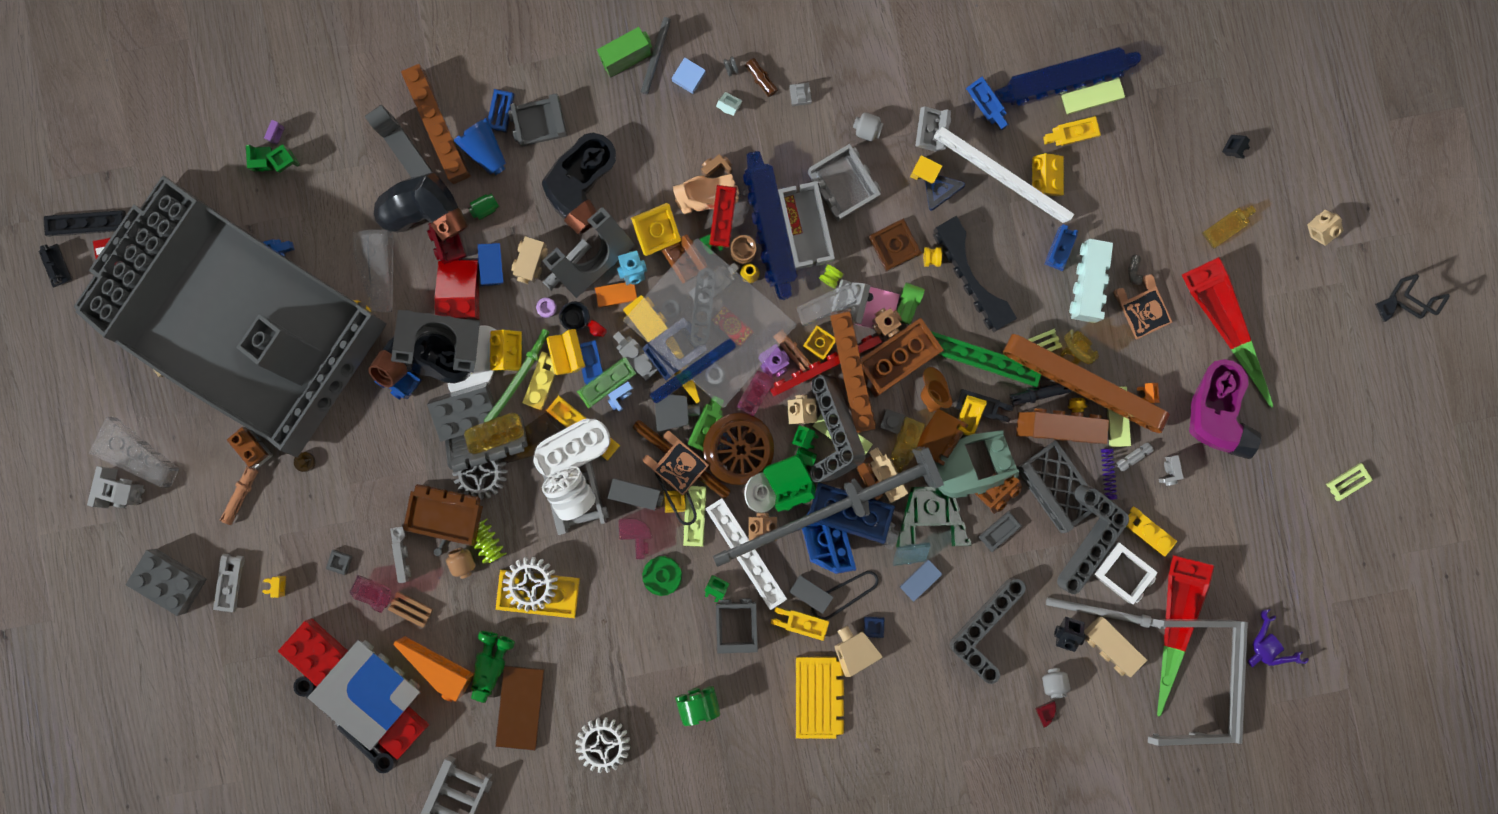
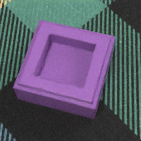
(274, 132)

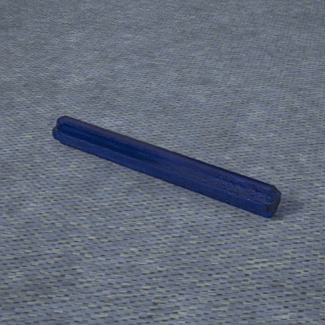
(693, 370)

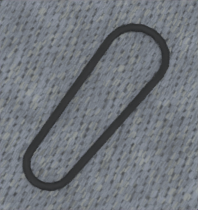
(672, 505)
(854, 600)

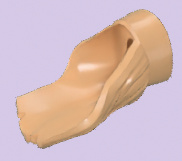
(700, 192)

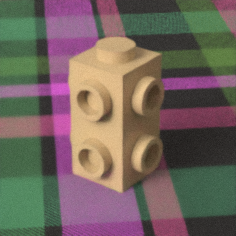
(528, 264)

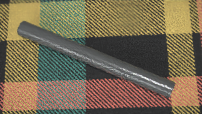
(655, 55)

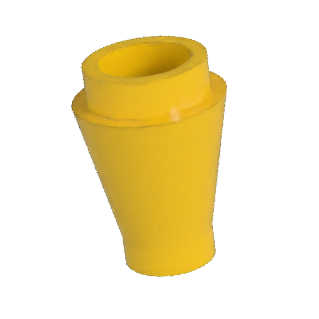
(750, 277)

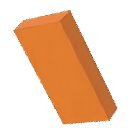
(615, 294)

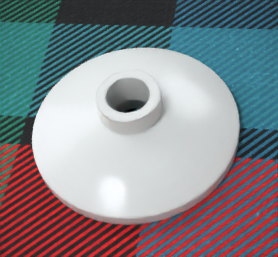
(764, 499)

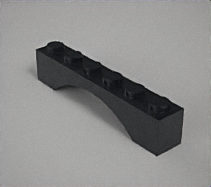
(995, 310)

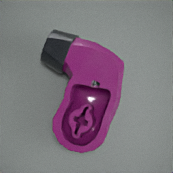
(1216, 410)

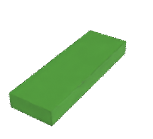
(606, 382)

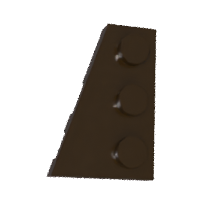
(535, 433)

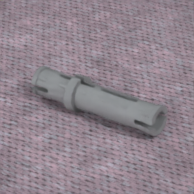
(574, 256)

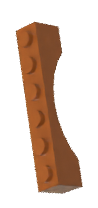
(435, 124)
(852, 370)

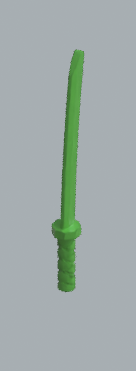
(531, 357)

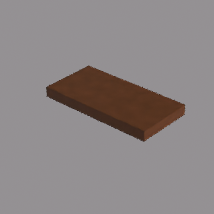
(520, 707)

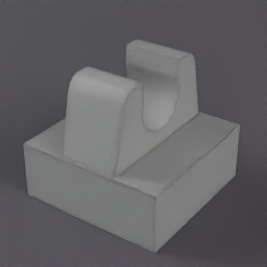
(800, 94)

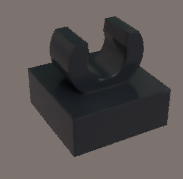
(1236, 146)

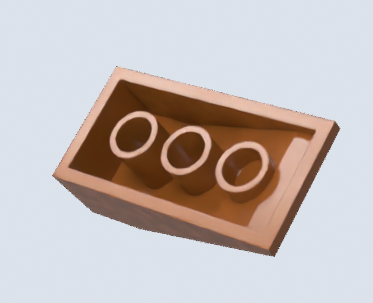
(899, 357)

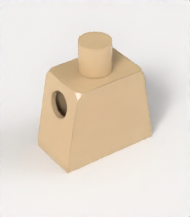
(855, 652)

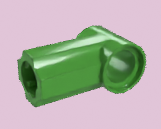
(910, 298)

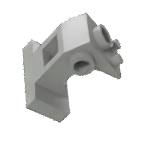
(107, 490)

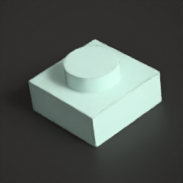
(729, 104)

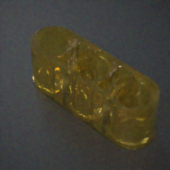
(494, 433)

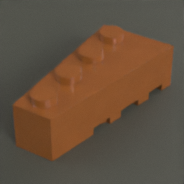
(1062, 426)

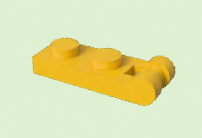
(1150, 532)

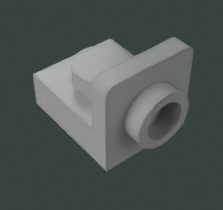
(1173, 467)

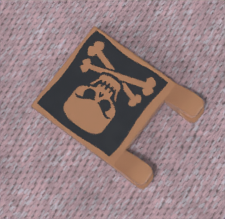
(1144, 311)
(679, 466)

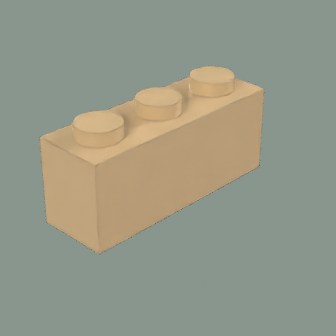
(1114, 647)

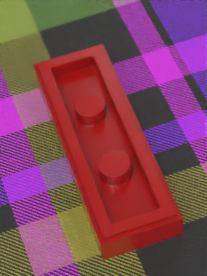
(723, 216)

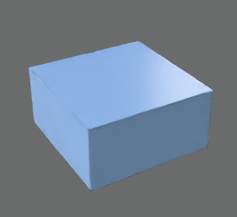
(688, 75)

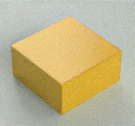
(819, 342)

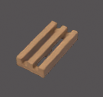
(412, 619)

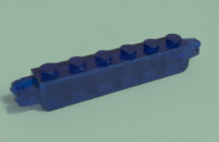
(1067, 75)
(770, 224)

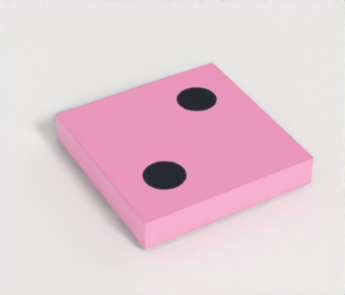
(876, 301)

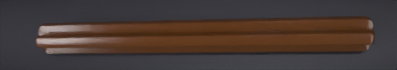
(665, 446)

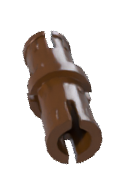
(761, 77)

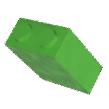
(625, 51)

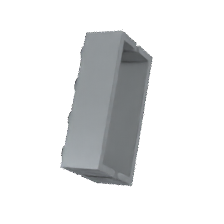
(815, 241)

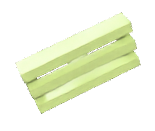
(1055, 339)
(1334, 490)

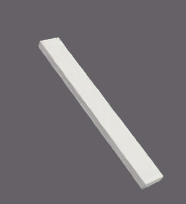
(1003, 175)

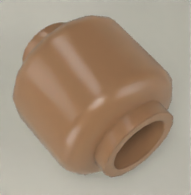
(460, 562)

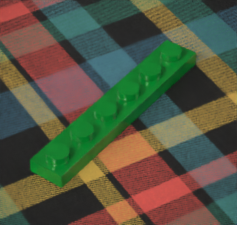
(986, 360)

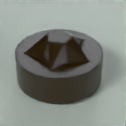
(304, 462)

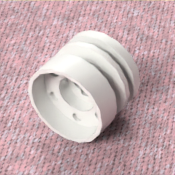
(568, 493)

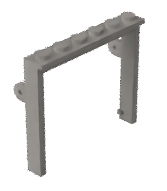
(1237, 685)

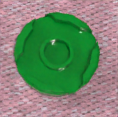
(662, 575)

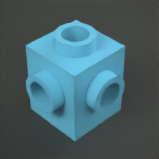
(631, 268)

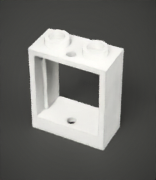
(1109, 559)

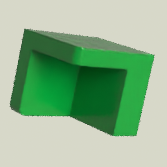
(282, 158)
(257, 159)

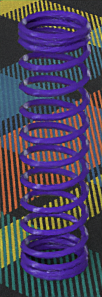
(1109, 451)

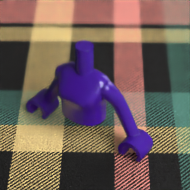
(1269, 647)

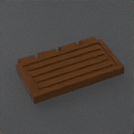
(443, 514)

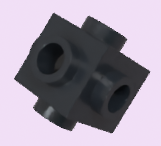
(1070, 634)

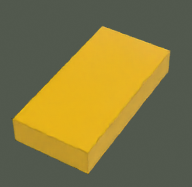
(971, 414)

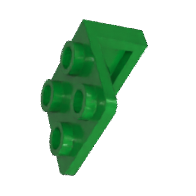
(790, 483)

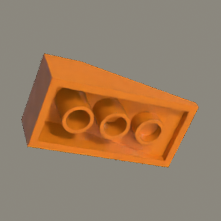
(440, 672)

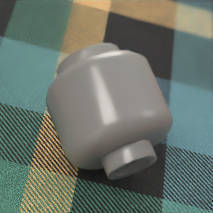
(868, 126)
(1056, 683)

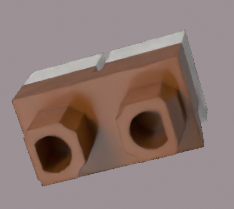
(249, 447)

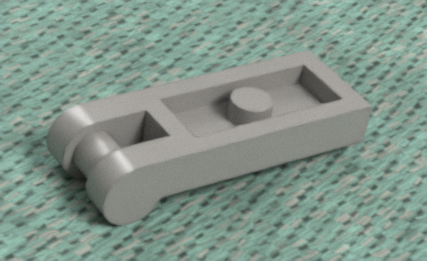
(228, 583)

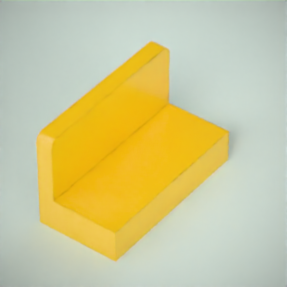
(565, 352)

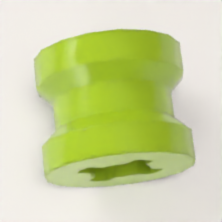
(831, 276)

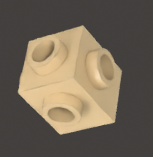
(1325, 227)
(802, 410)

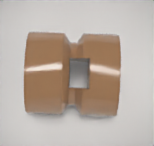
(743, 249)

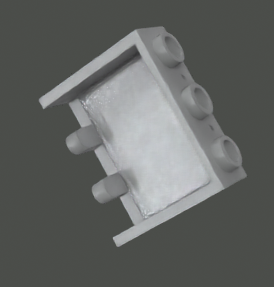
(844, 182)

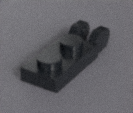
(990, 408)

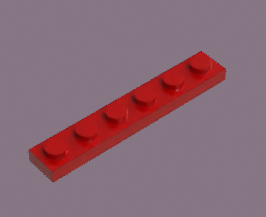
(817, 368)

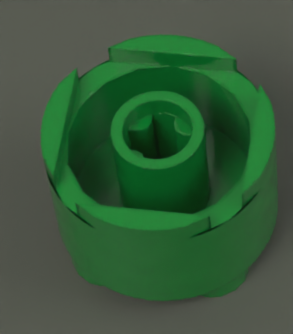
(698, 706)

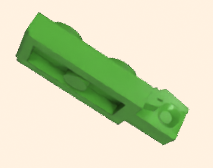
(707, 418)

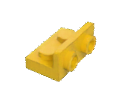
(505, 350)

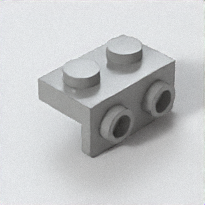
(929, 122)

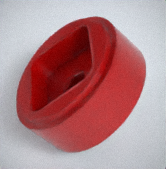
(596, 329)

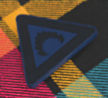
(942, 190)

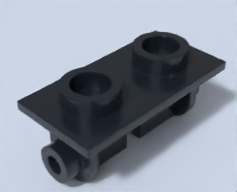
(54, 265)

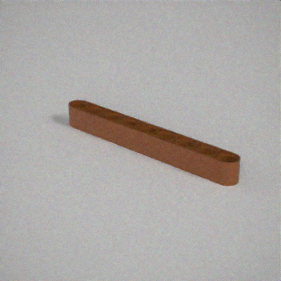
(1086, 383)

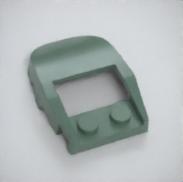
(958, 471)

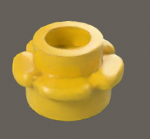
(1077, 404)

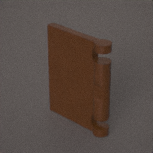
(941, 435)

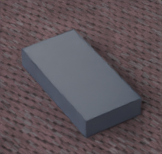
(920, 580)

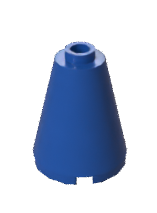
(482, 147)

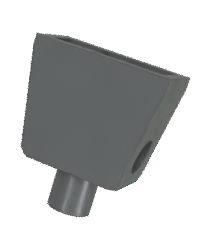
(674, 412)

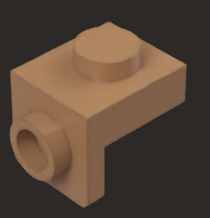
(712, 165)

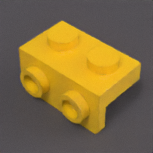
(1048, 174)

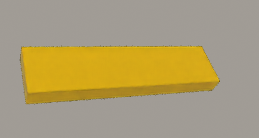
(569, 415)

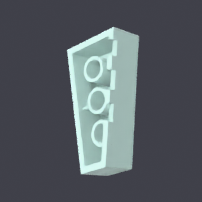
(1091, 281)

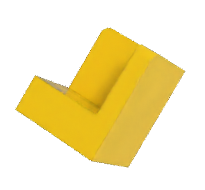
(926, 170)

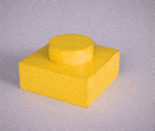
(678, 501)

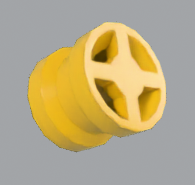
(932, 256)

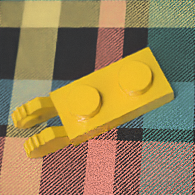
(802, 623)

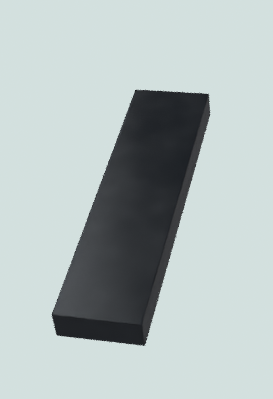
(83, 223)

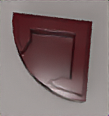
(1046, 712)

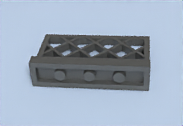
(1042, 492)

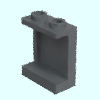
(538, 121)

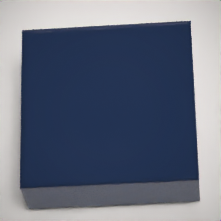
(874, 626)

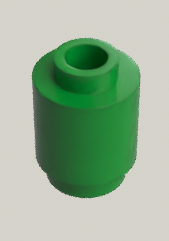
(483, 206)

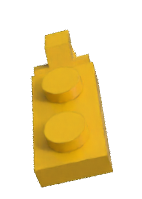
(1073, 132)

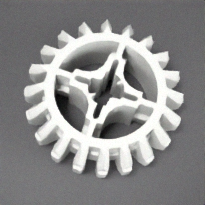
(530, 592)
(594, 746)

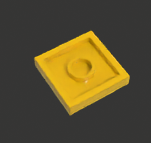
(656, 229)

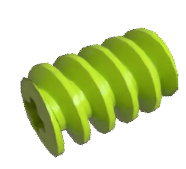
(488, 544)

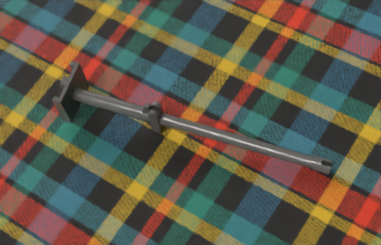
(856, 498)

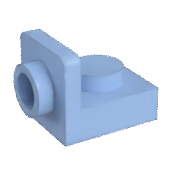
(621, 392)

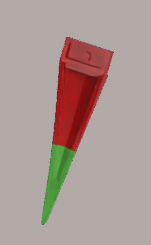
(1216, 296)
(1186, 594)

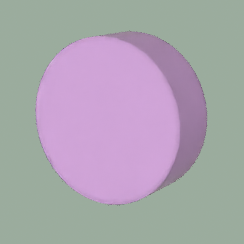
(546, 307)

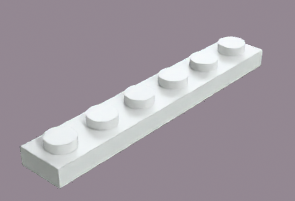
(750, 561)

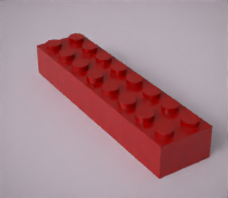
(317, 653)

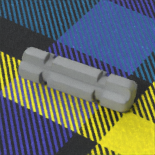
(1135, 456)

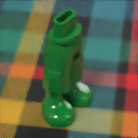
(488, 667)

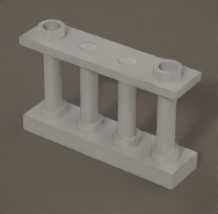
(602, 513)
(441, 788)

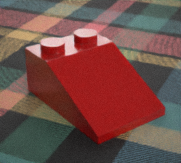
(458, 289)

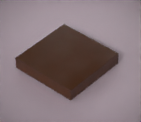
(894, 244)

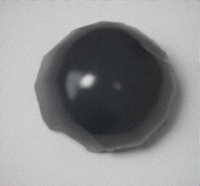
(574, 316)

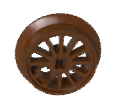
(723, 425)

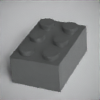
(460, 410)
(166, 581)

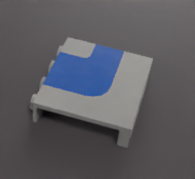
(365, 693)

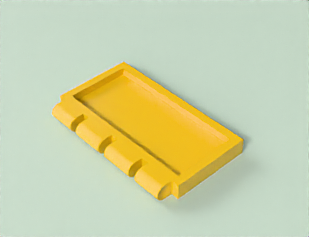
(817, 698)

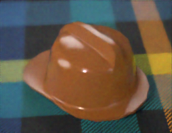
(936, 391)

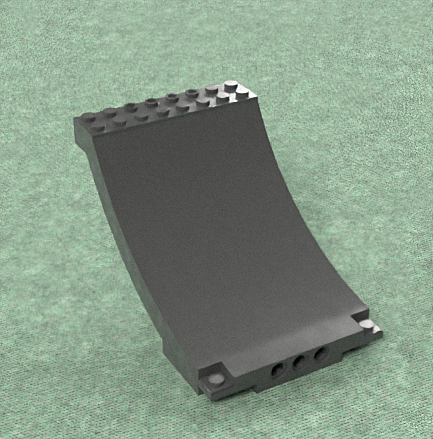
(226, 316)

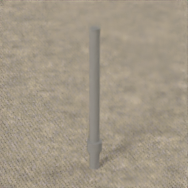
(1143, 620)

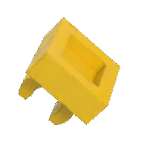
(277, 586)

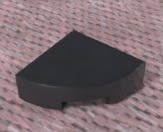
(1387, 307)

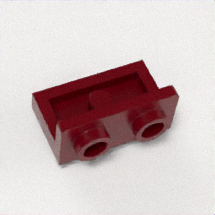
(447, 250)

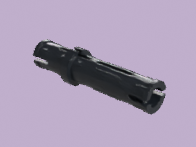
(1032, 395)

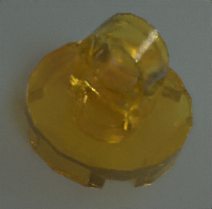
(1079, 347)

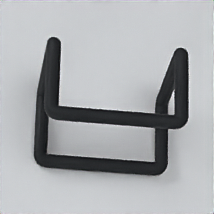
(1445, 297)

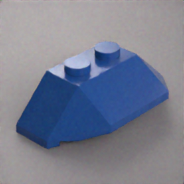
(829, 548)

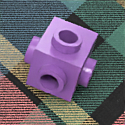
(778, 369)

